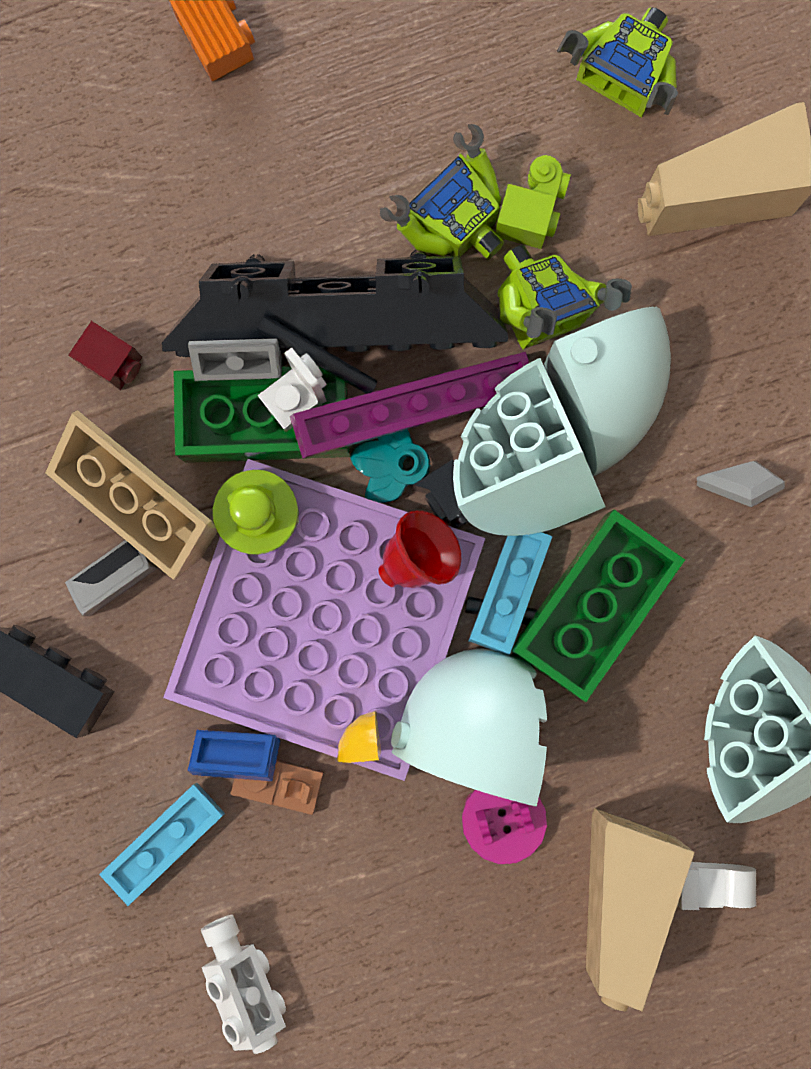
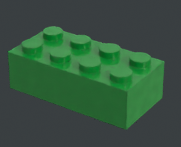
(231, 422)
(597, 605)

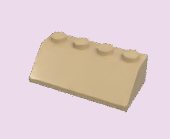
(129, 497)

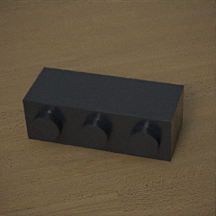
(49, 684)

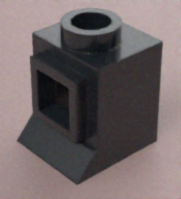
(441, 495)

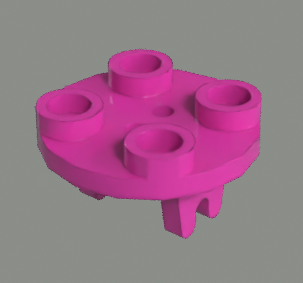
(485, 827)

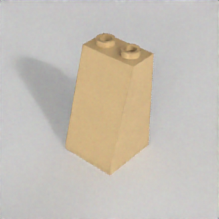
(733, 179)
(630, 905)

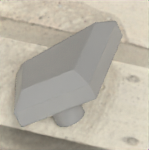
(743, 483)

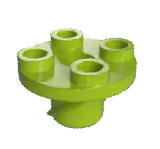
(255, 512)

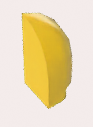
(360, 740)

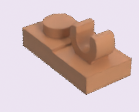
(291, 788)

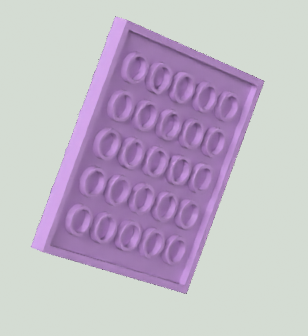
(313, 631)

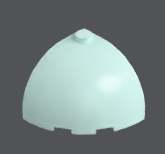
(612, 382)
(523, 461)
(477, 725)
(760, 734)

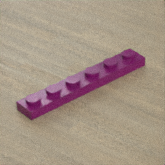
(401, 406)

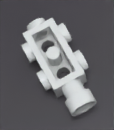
(241, 989)

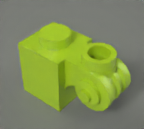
(529, 213)

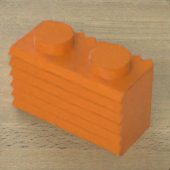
(215, 34)

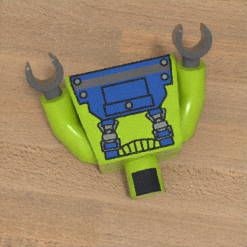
(627, 61)
(455, 206)
(549, 298)

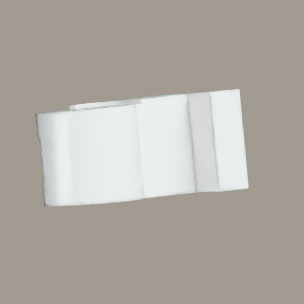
(718, 886)

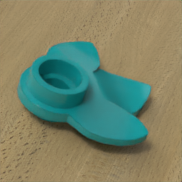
(384, 464)

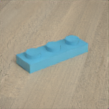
(510, 591)
(162, 844)

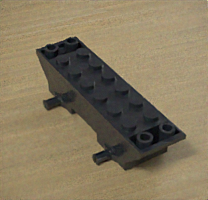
(400, 306)

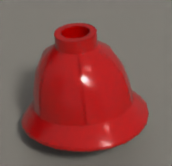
(421, 552)

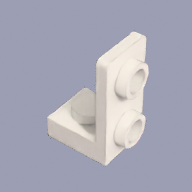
(296, 390)

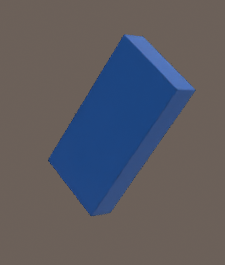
(234, 755)

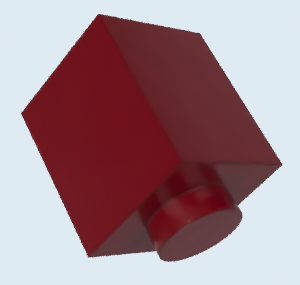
(106, 356)

